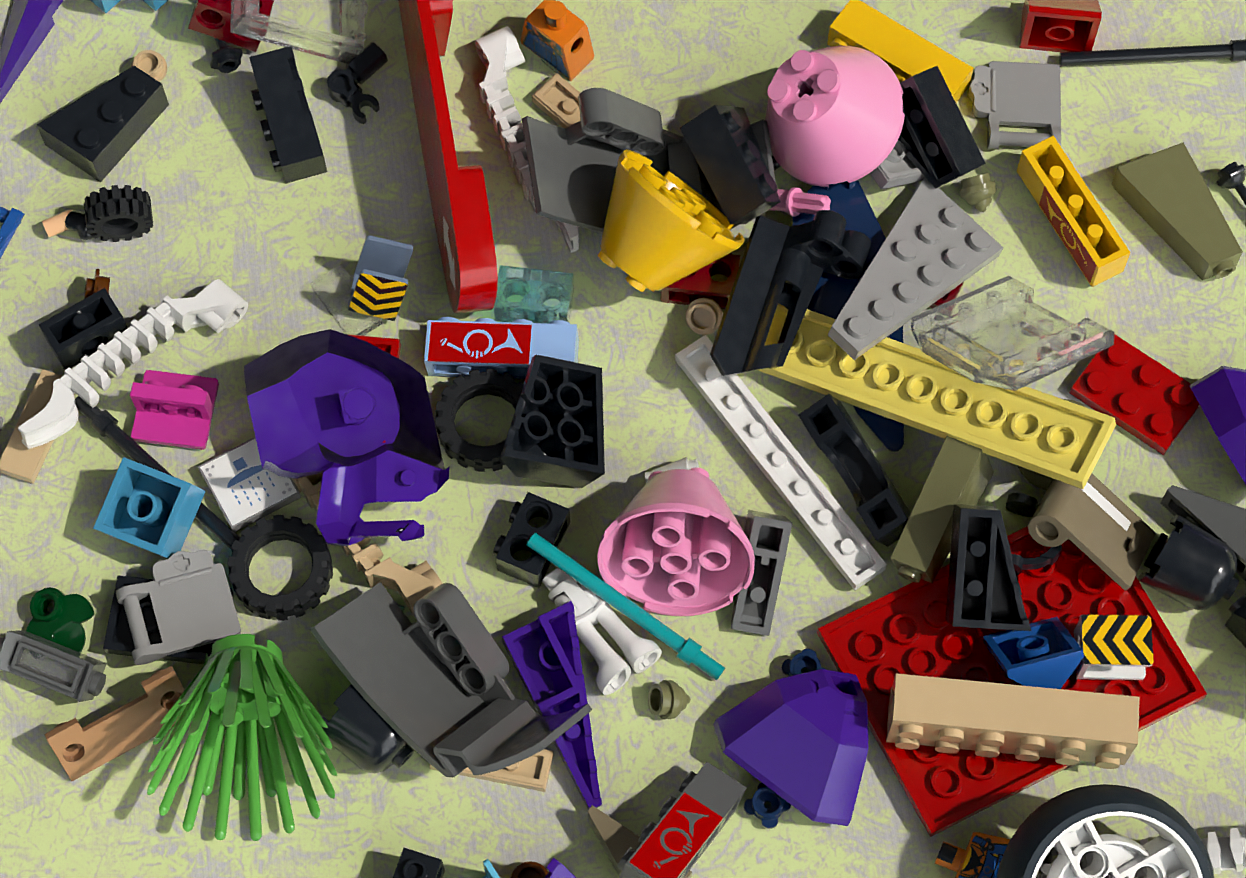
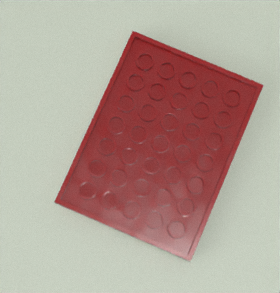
(911, 637)

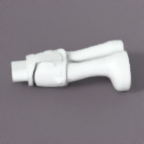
(590, 610)

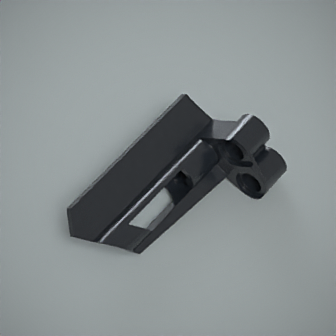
(782, 268)

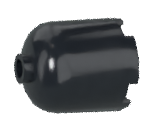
(1191, 566)
(365, 735)

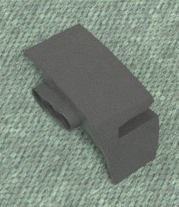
(577, 164)
(438, 680)

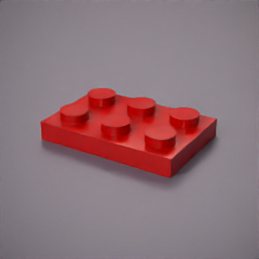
(1137, 393)

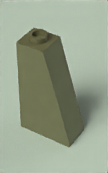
(1180, 209)
(956, 478)

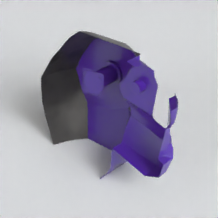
(326, 410)

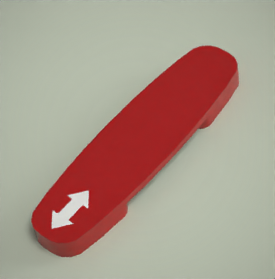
(455, 191)

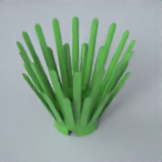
(244, 691)

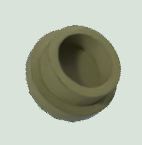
(978, 191)
(667, 699)

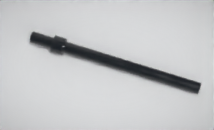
(1234, 50)
(106, 425)

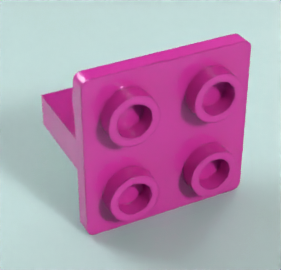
(173, 409)

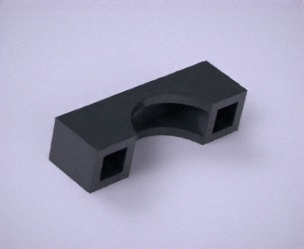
(859, 468)

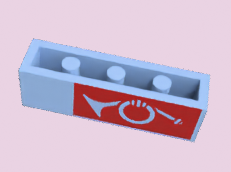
(484, 344)

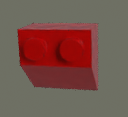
(1060, 25)

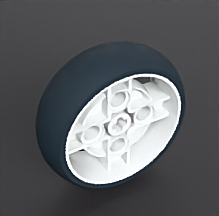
(1069, 826)

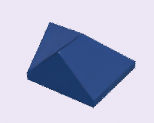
(1038, 656)

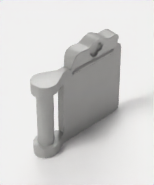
(1017, 97)
(188, 603)

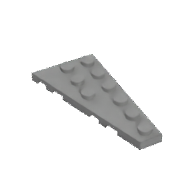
(919, 263)

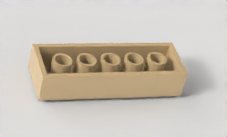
(1012, 720)

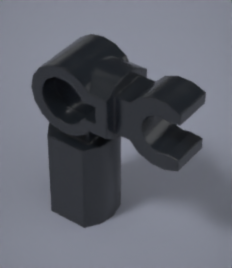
(343, 83)

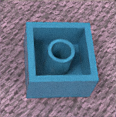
(149, 508)

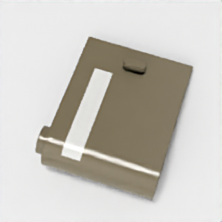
(1096, 525)

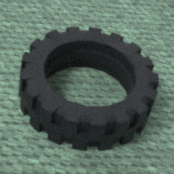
(454, 397)
(276, 530)

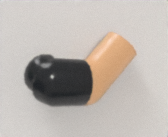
(67, 220)

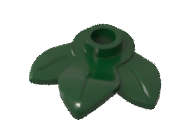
(65, 621)

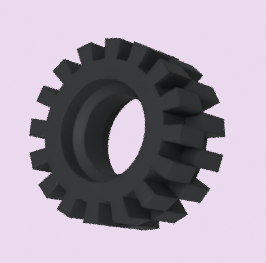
(118, 213)

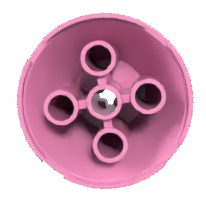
(833, 114)
(677, 546)

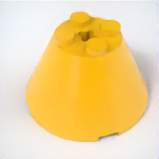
(660, 226)

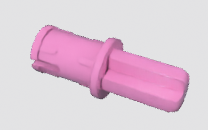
(797, 202)

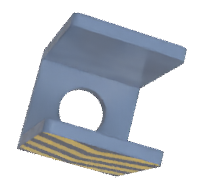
(379, 278)

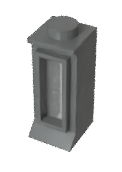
(52, 665)

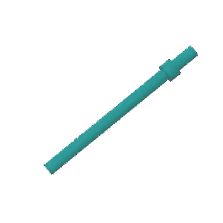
(687, 650)

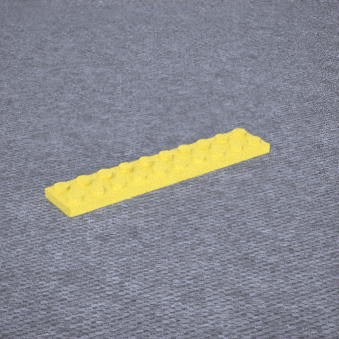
(923, 393)

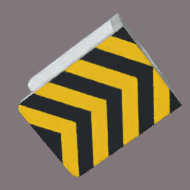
(1114, 646)

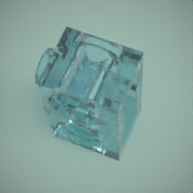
(536, 288)

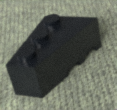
(287, 115)
(105, 122)
(936, 130)
(732, 162)
(981, 573)

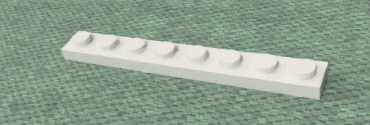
(782, 466)

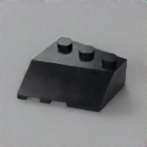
(558, 424)

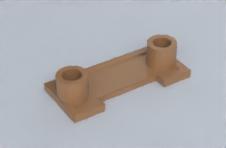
(121, 730)

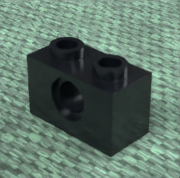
(83, 328)

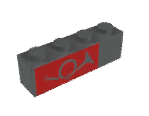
(685, 826)

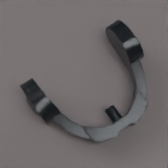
(1026, 506)

